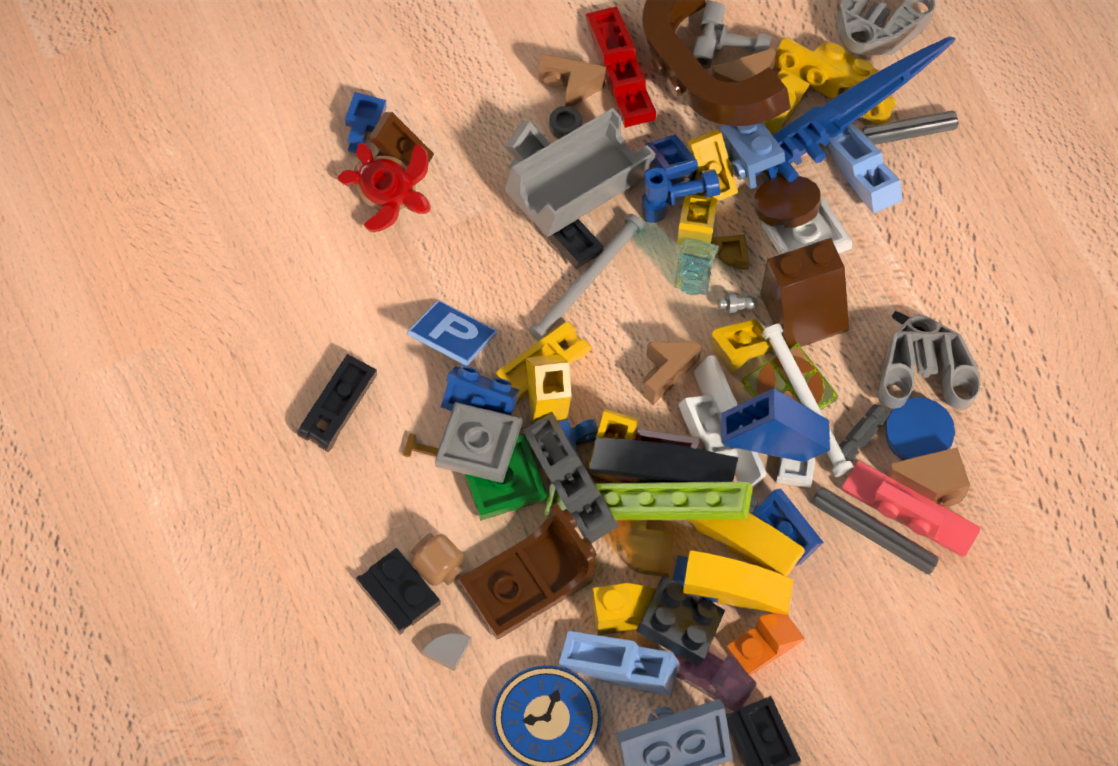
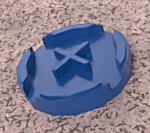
(919, 429)

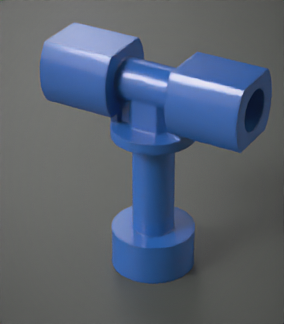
(661, 191)

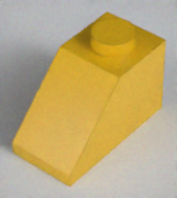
(619, 607)

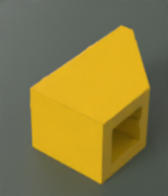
(548, 386)

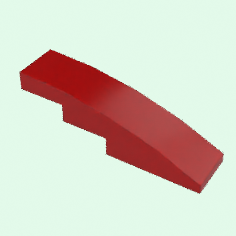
(623, 71)

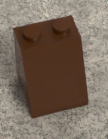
(807, 293)

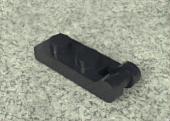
(337, 402)

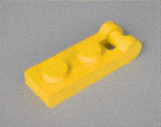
(517, 369)

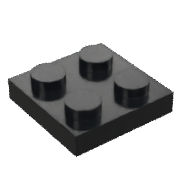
(680, 621)

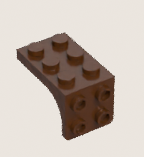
(531, 574)

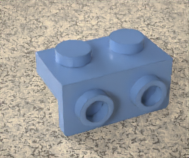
(751, 150)

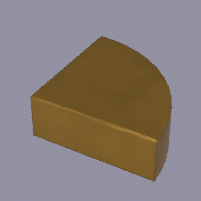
(733, 251)

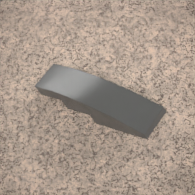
(570, 478)

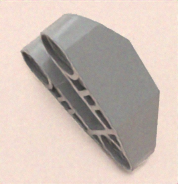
(898, 32)
(932, 348)

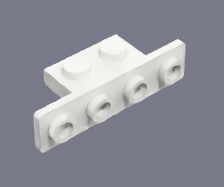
(703, 419)

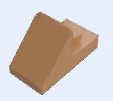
(579, 77)
(672, 363)

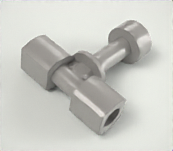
(716, 35)

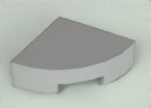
(447, 649)

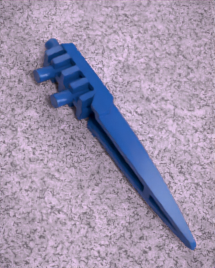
(831, 119)

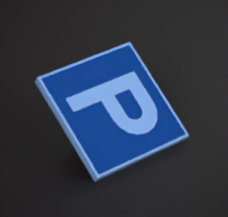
(452, 332)

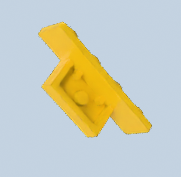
(830, 72)

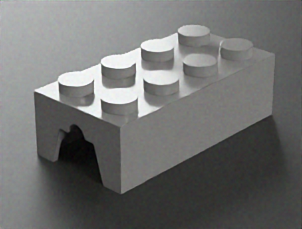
(577, 173)

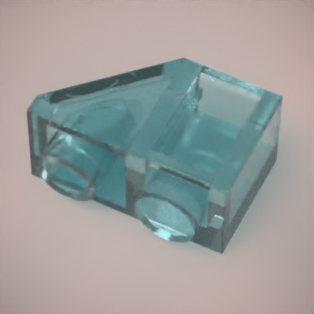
(696, 266)

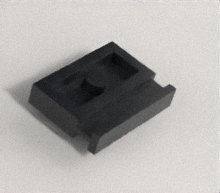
(398, 591)
(761, 735)

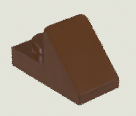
(395, 139)

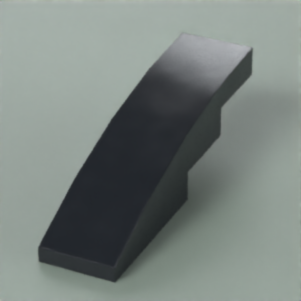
(659, 462)

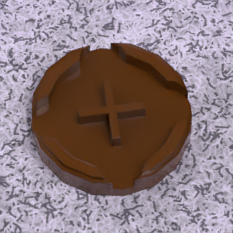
(787, 202)

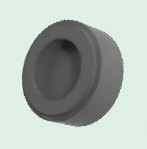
(564, 121)

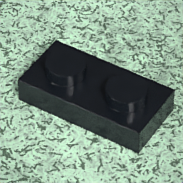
(576, 243)

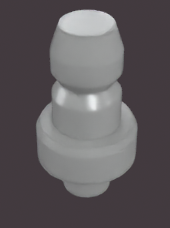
(733, 303)

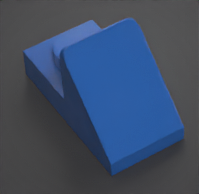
(674, 159)

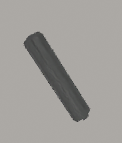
(911, 127)

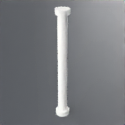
(804, 394)

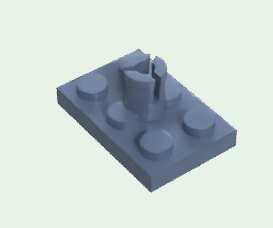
(679, 739)

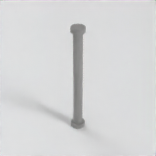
(632, 226)

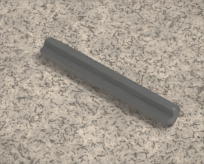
(875, 530)

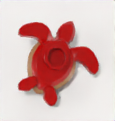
(388, 185)

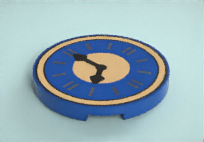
(546, 717)

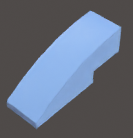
(864, 169)
(620, 662)

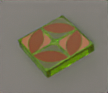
(773, 375)

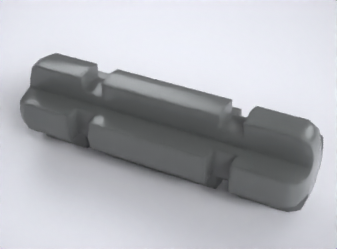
(863, 431)

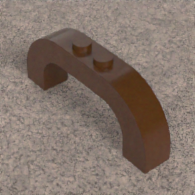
(715, 100)

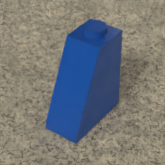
(776, 427)

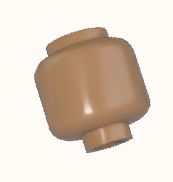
(437, 559)

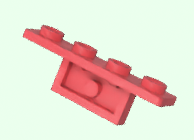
(911, 509)

